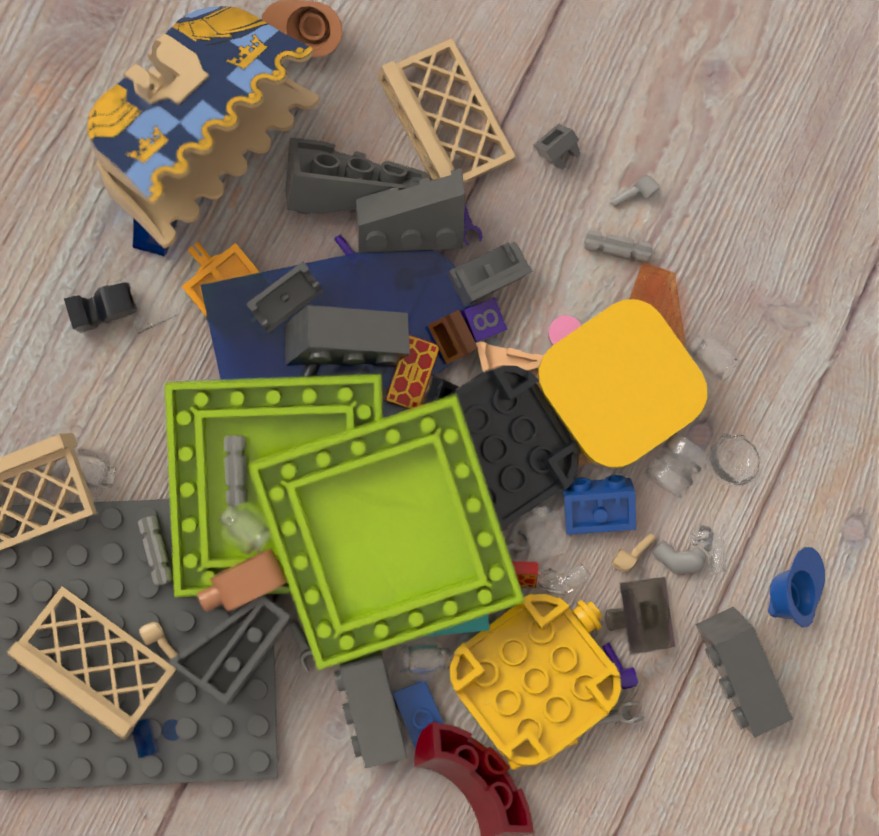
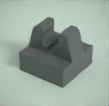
(557, 143)

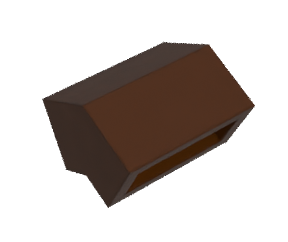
(452, 336)

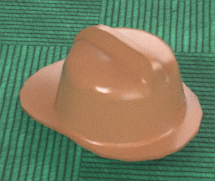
(306, 22)

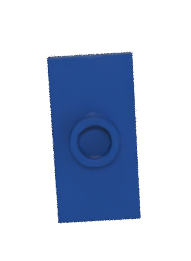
(417, 708)

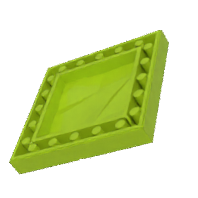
(273, 419)
(386, 532)

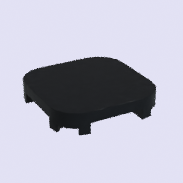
(516, 440)

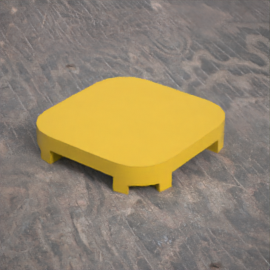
(622, 383)
(547, 673)

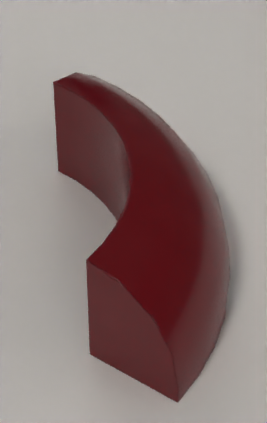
(479, 775)

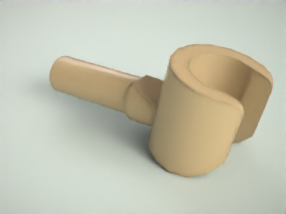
(625, 561)
(153, 632)

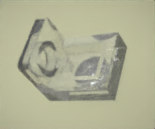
(544, 533)

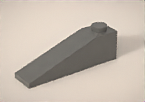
(332, 181)

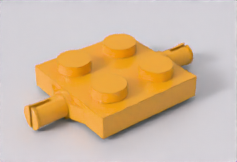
(221, 267)

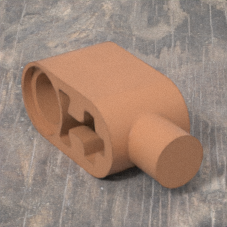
(243, 582)

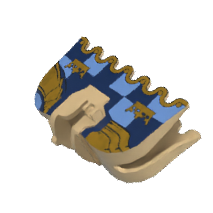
(180, 128)

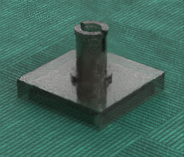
(643, 615)

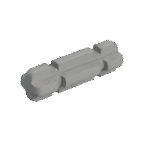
(618, 246)
(235, 469)
(155, 550)

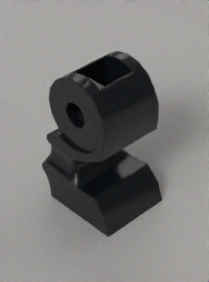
(106, 305)

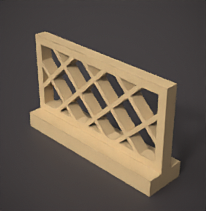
(417, 123)
(30, 459)
(74, 689)

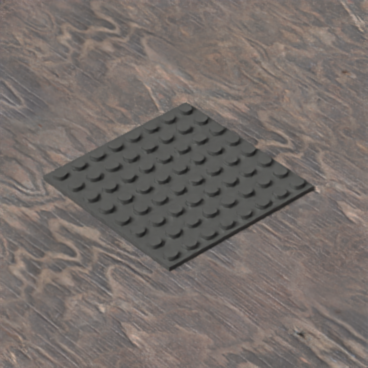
(106, 566)

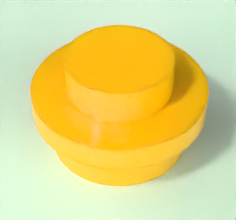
(588, 615)

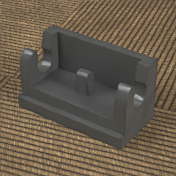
(489, 273)
(285, 297)

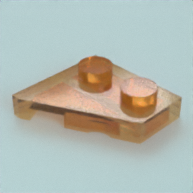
(660, 290)

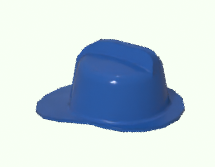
(798, 590)

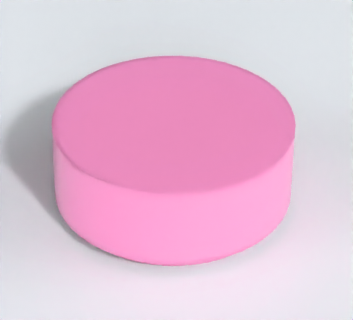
(561, 328)

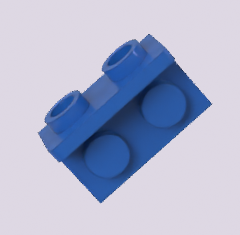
(599, 505)

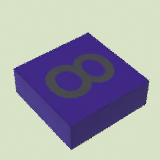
(484, 319)

